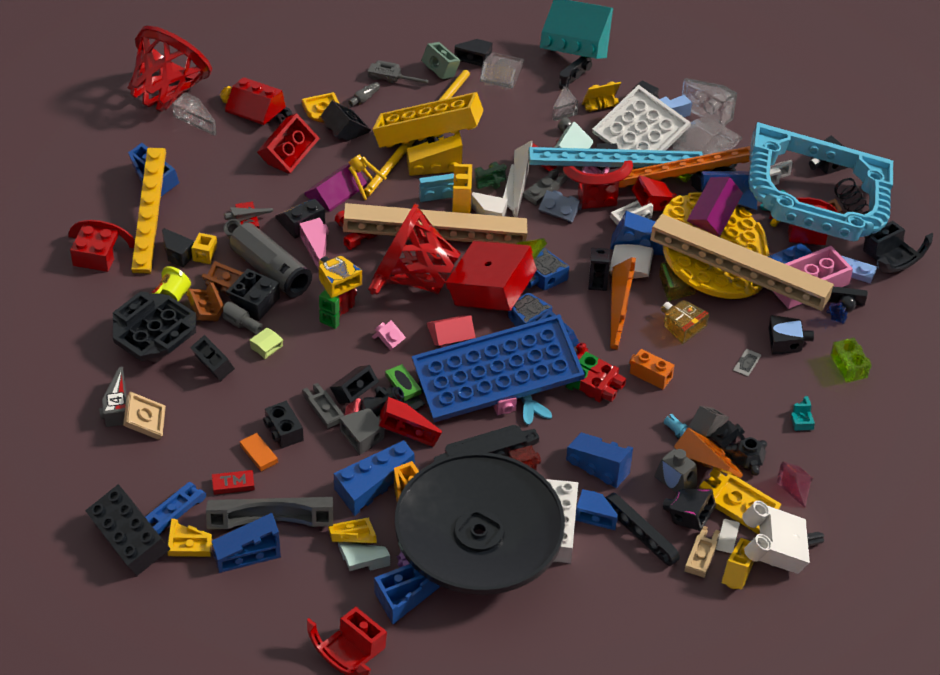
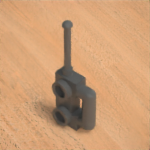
(389, 72)

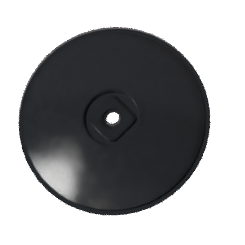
(483, 492)

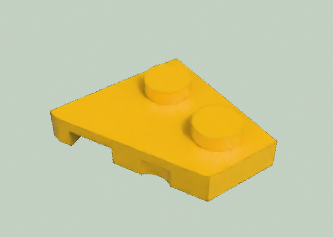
(353, 531)
(188, 541)

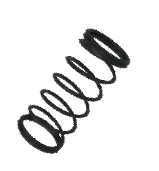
(839, 195)

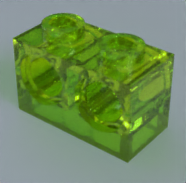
(850, 359)

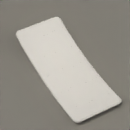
(728, 536)

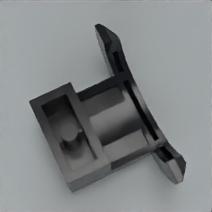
(890, 249)

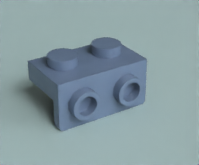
(560, 206)

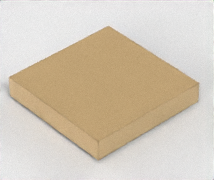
(144, 415)

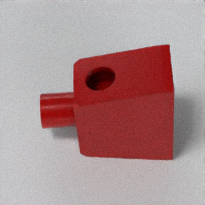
(652, 191)

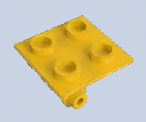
(601, 96)

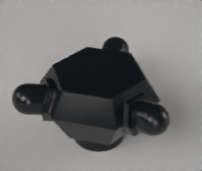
(748, 454)

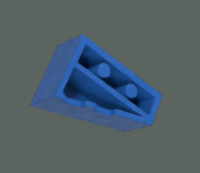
(740, 179)
(247, 545)
(402, 591)

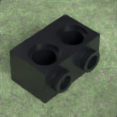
(212, 358)
(283, 424)

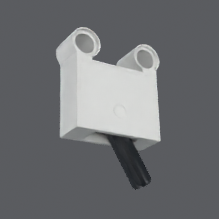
(781, 539)

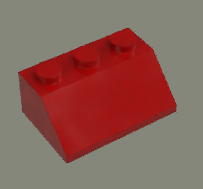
(255, 101)
(288, 144)

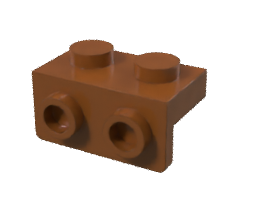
(221, 276)
(206, 303)

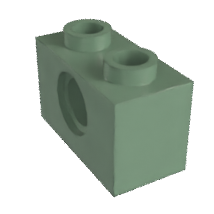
(440, 60)

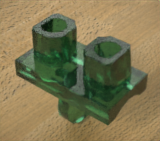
(491, 176)

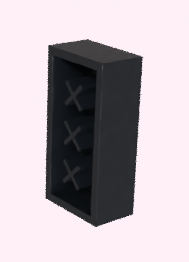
(127, 530)

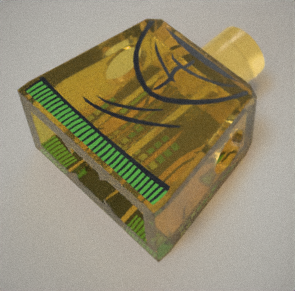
(673, 285)

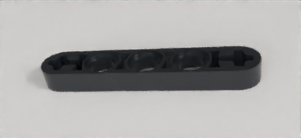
(643, 530)

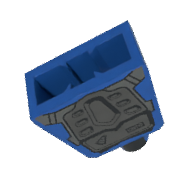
(549, 271)
(528, 309)

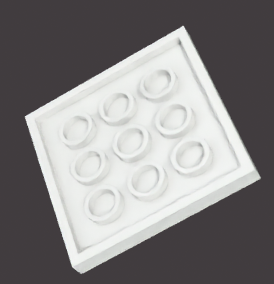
(641, 123)

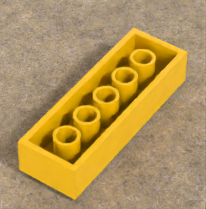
(428, 120)

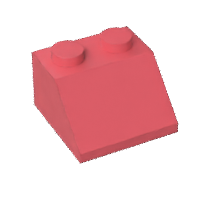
(451, 330)

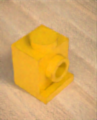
(204, 248)

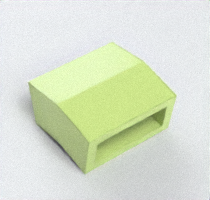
(266, 343)

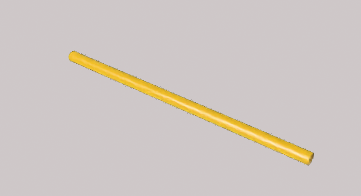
(394, 159)

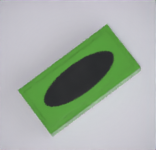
(401, 378)

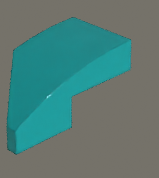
(802, 416)

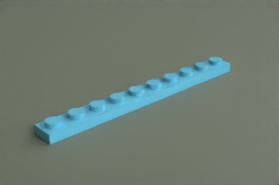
(604, 157)

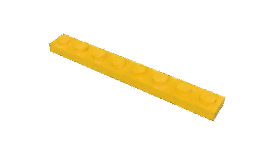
(148, 210)

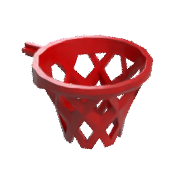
(168, 71)
(423, 262)

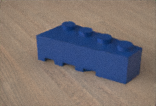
(371, 476)

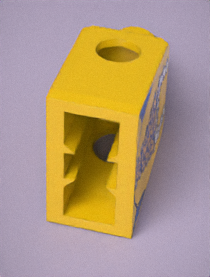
(339, 275)

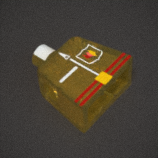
(684, 320)

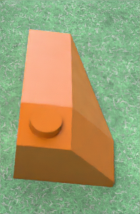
(706, 453)

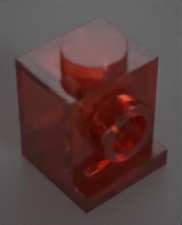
(527, 456)

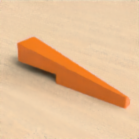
(620, 288)

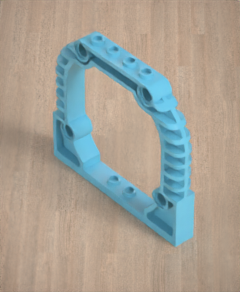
(872, 170)

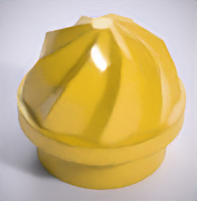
(224, 95)

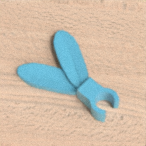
(532, 407)

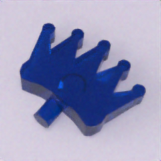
(837, 312)

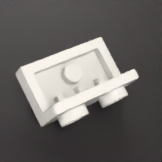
(635, 207)

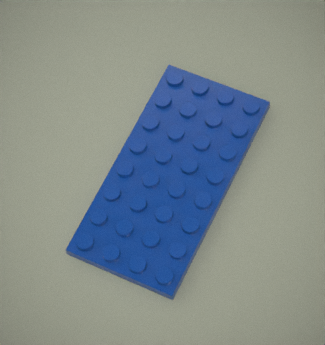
(497, 367)

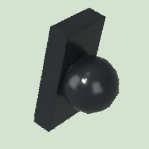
(848, 297)

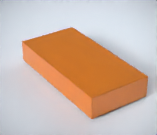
(258, 452)

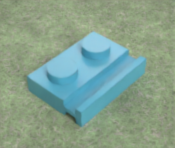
(436, 187)

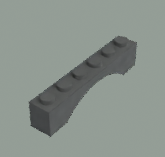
(235, 512)

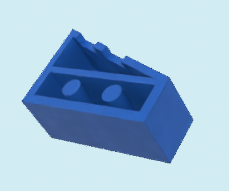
(138, 160)
(635, 231)
(600, 459)

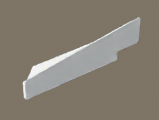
(517, 178)

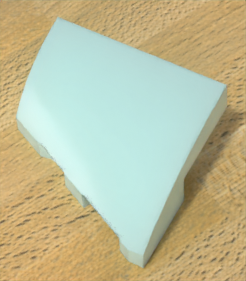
(364, 555)

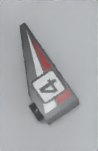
(114, 401)

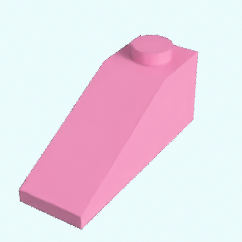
(314, 237)

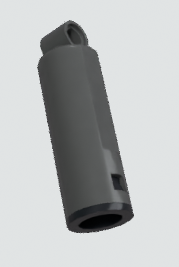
(268, 257)

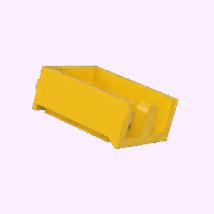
(462, 188)

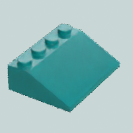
(577, 28)

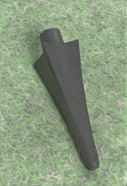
(245, 213)

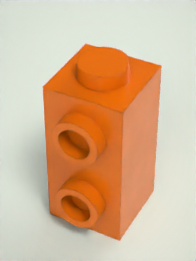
(651, 368)

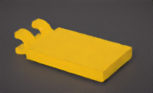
(735, 496)

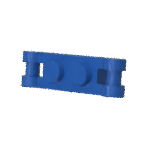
(175, 506)

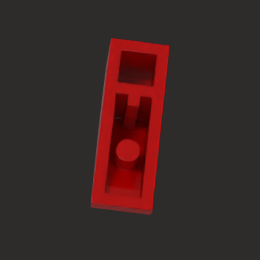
(406, 421)

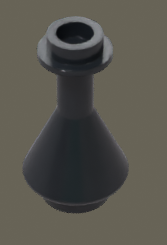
(377, 403)

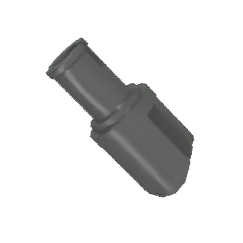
(240, 318)

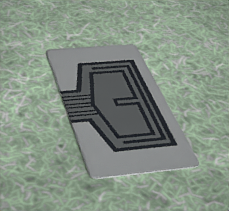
(747, 362)

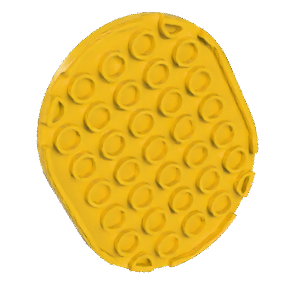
(704, 277)

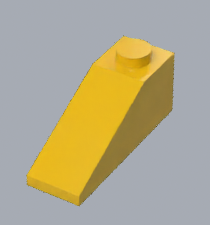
(737, 566)

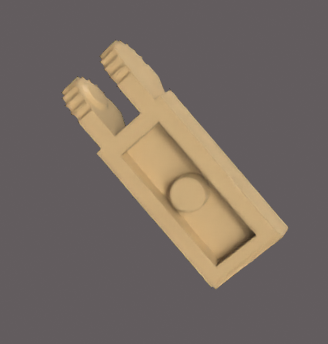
(702, 553)

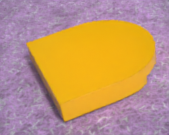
(316, 105)

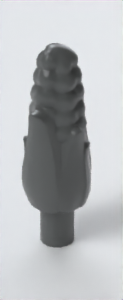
(364, 94)

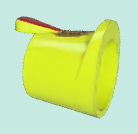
(173, 283)

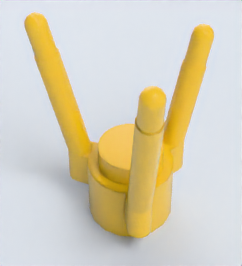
(358, 164)

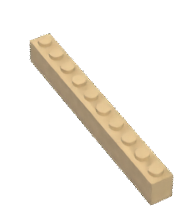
(450, 225)
(741, 262)

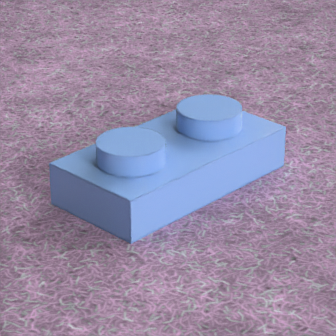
(861, 270)

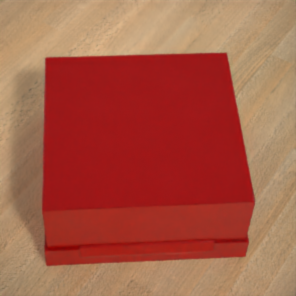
(491, 275)

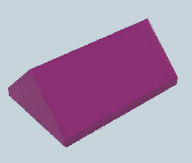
(336, 188)
(715, 205)

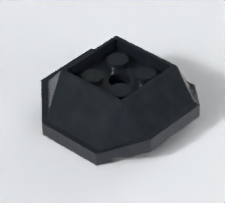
(152, 326)

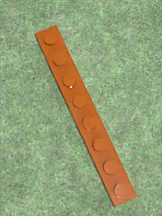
(689, 165)

